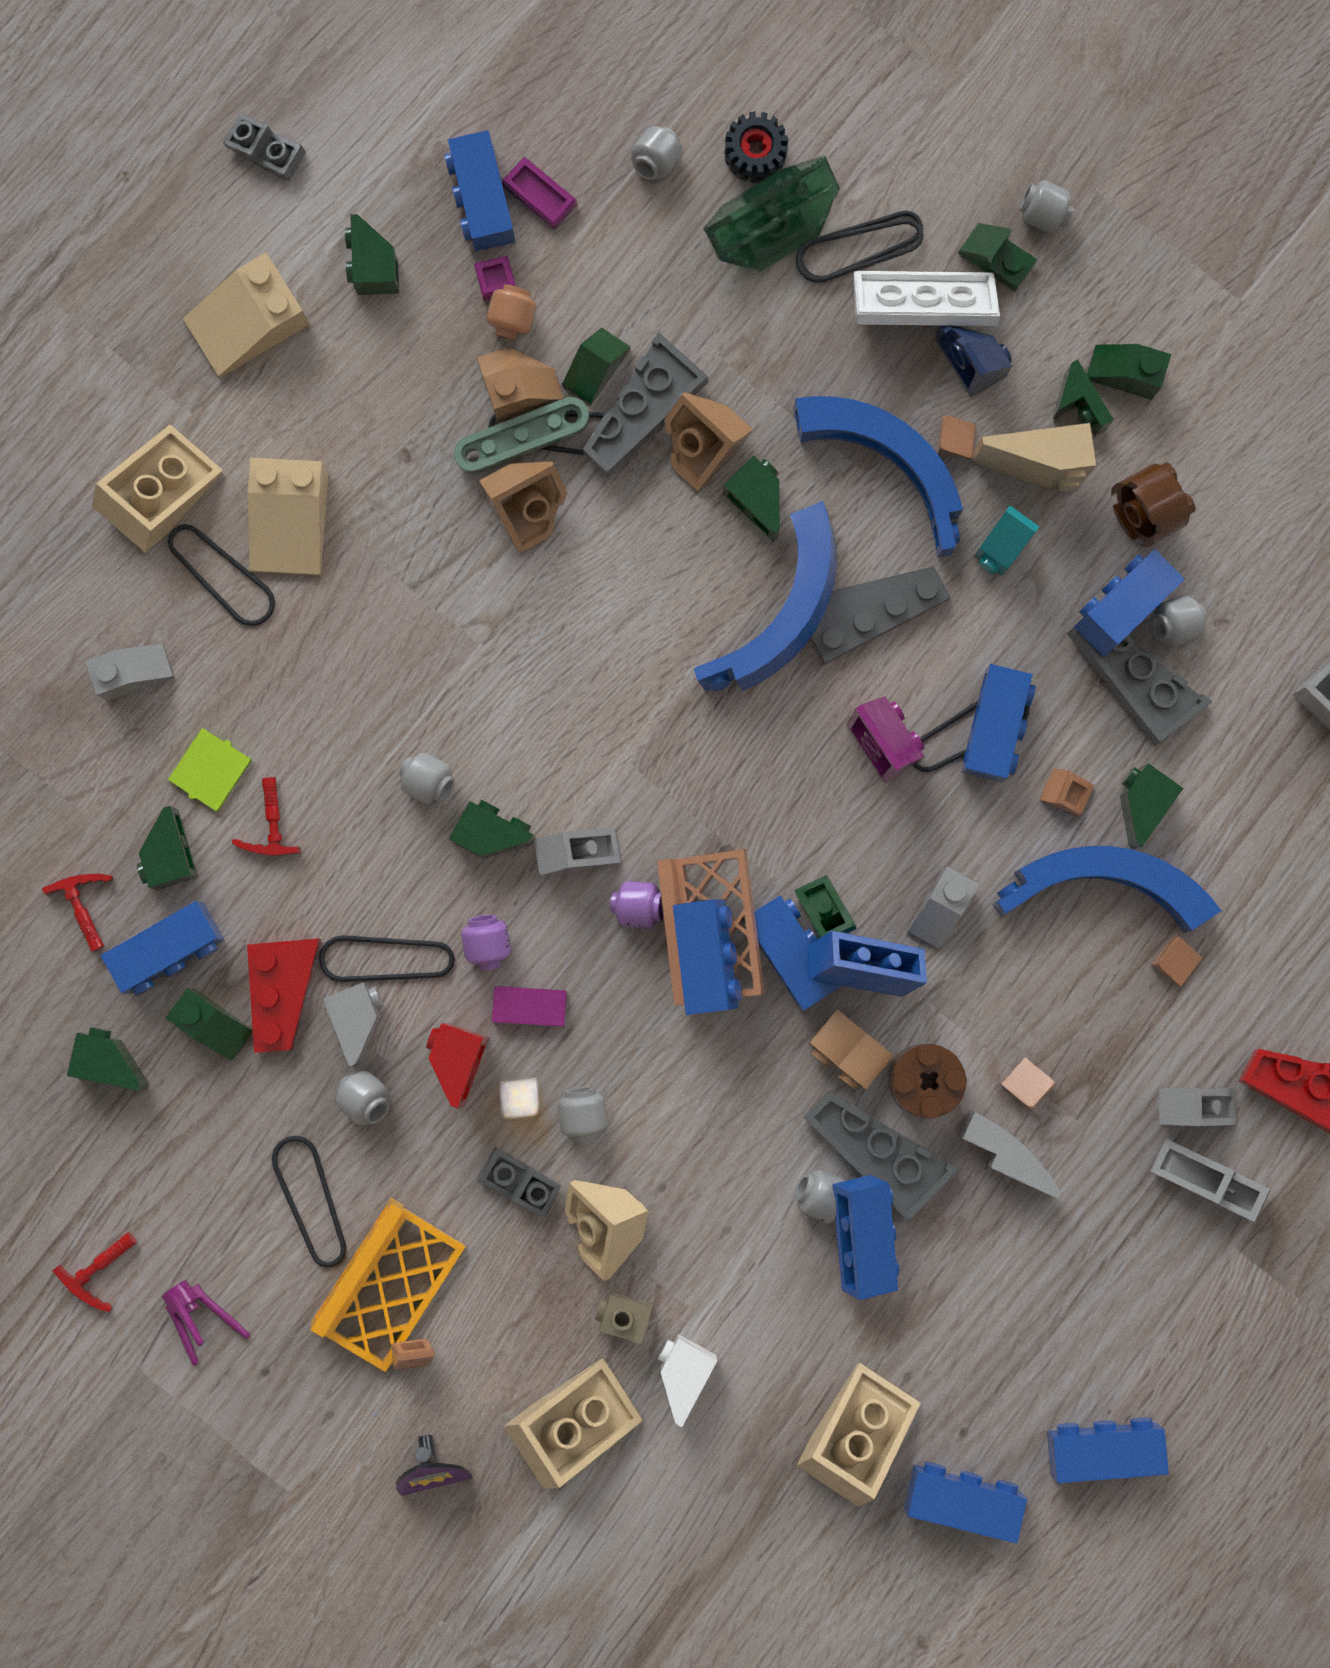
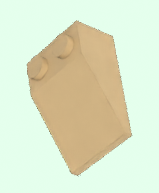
(245, 316)
(1043, 456)
(155, 487)
(286, 516)
(573, 1425)
(859, 1436)

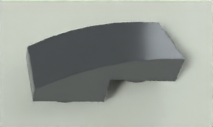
(263, 147)
(519, 1182)

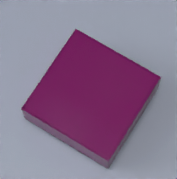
(493, 275)

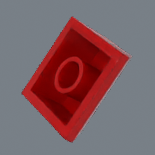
(455, 1060)

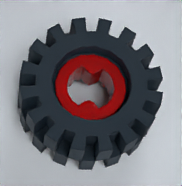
(738, 148)

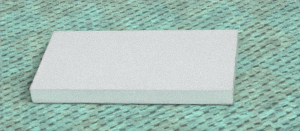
(925, 298)

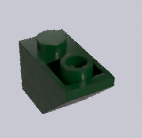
(373, 261)
(488, 834)

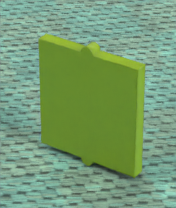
(210, 769)

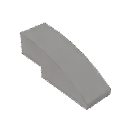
(1007, 1154)
(1210, 1181)

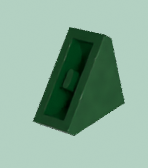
(594, 364)

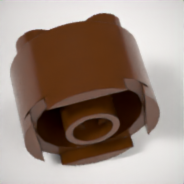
(1152, 504)
(948, 1080)

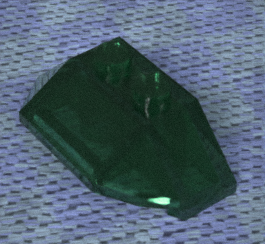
(774, 215)

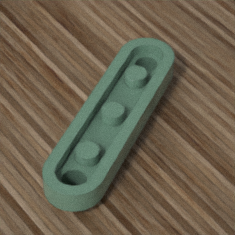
(521, 435)

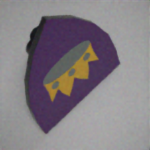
(429, 1472)

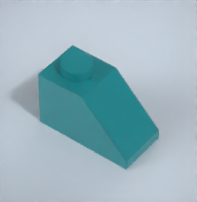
(1005, 542)

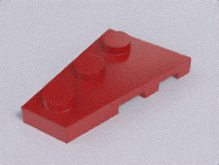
(278, 989)
(1291, 1083)

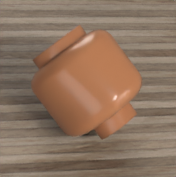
(511, 312)

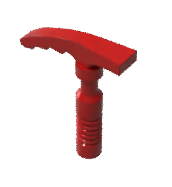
(272, 816)
(81, 914)
(103, 1260)

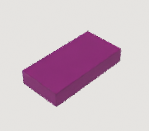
(539, 193)
(529, 1006)

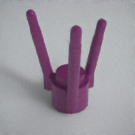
(182, 1302)

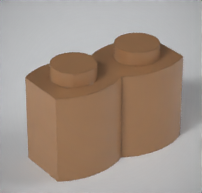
(849, 1050)

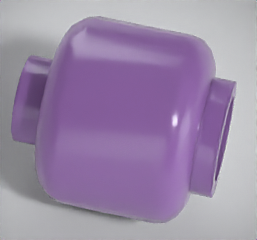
(637, 905)
(486, 941)

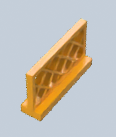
(361, 1266)

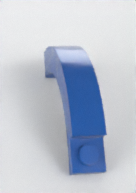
(893, 438)
(797, 618)
(1157, 879)

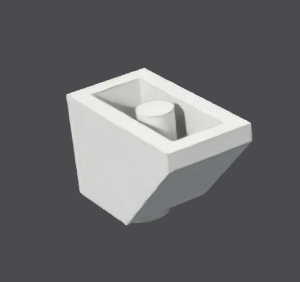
(684, 1374)

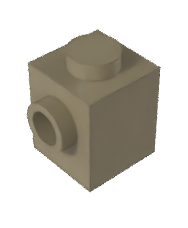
(624, 1316)

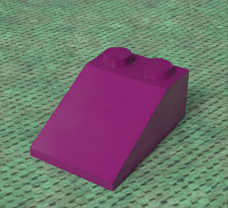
(885, 738)

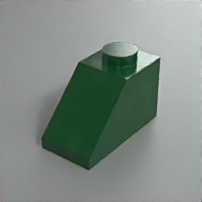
(1129, 368)
(756, 494)
(1146, 802)
(166, 853)
(209, 1023)
(105, 1061)

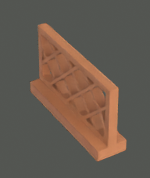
(675, 891)

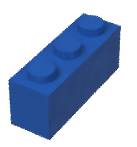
(479, 191)
(1127, 601)
(998, 723)
(163, 949)
(788, 950)
(706, 956)
(867, 964)
(866, 1237)
(1107, 1451)
(965, 1502)

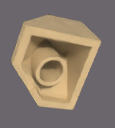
(607, 1222)

